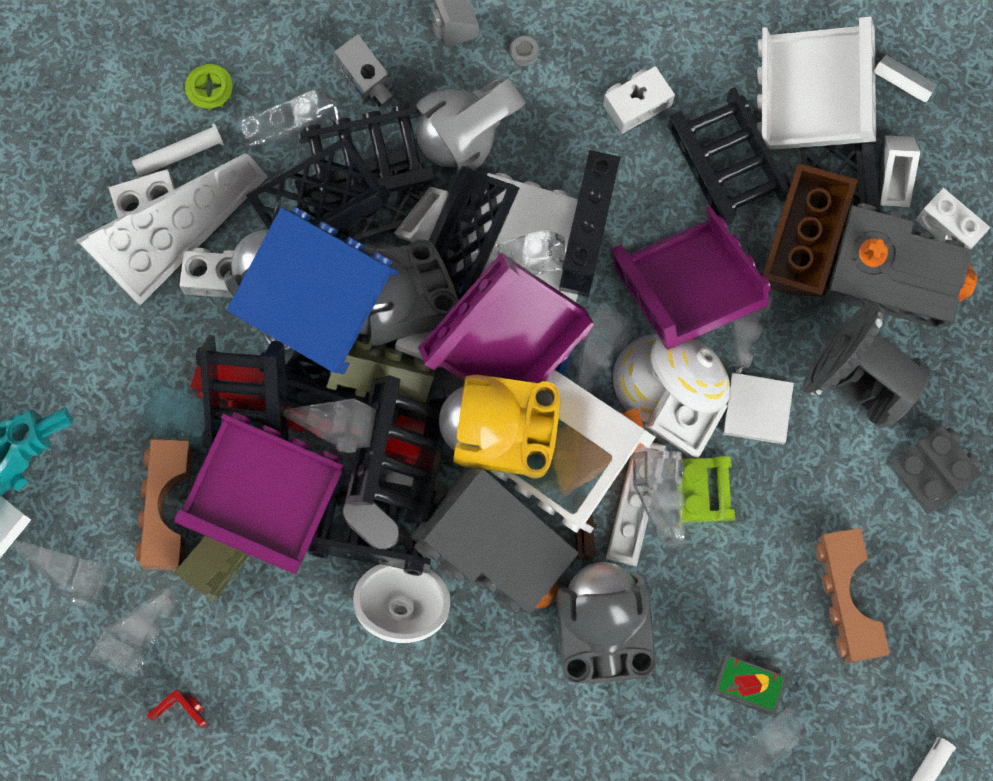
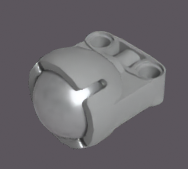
(460, 125)

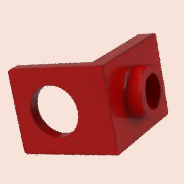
(189, 703)

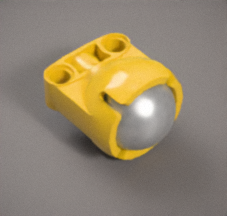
(500, 424)

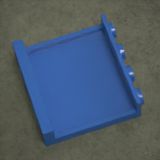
(311, 288)

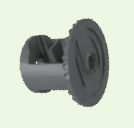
(868, 369)

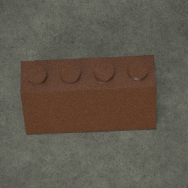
(809, 231)

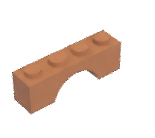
(167, 465)
(859, 635)

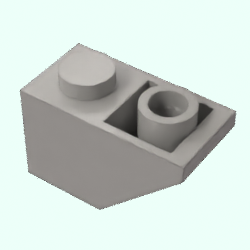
(454, 22)

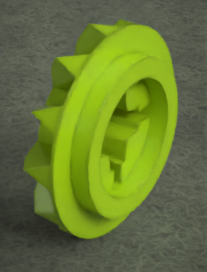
(198, 79)

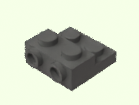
(936, 468)

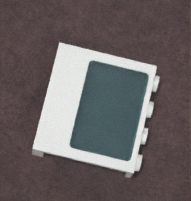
(587, 454)

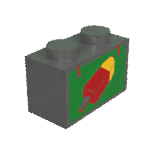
(749, 684)

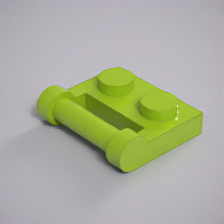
(697, 491)

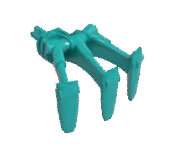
(17, 451)

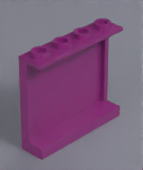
(693, 281)
(507, 327)
(261, 493)

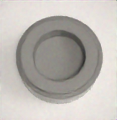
(524, 50)

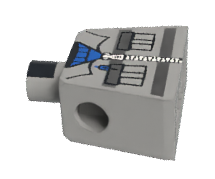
(357, 61)

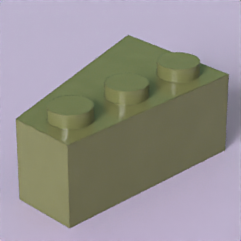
(373, 362)
(211, 567)

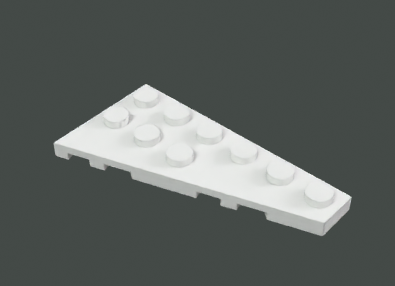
(151, 240)

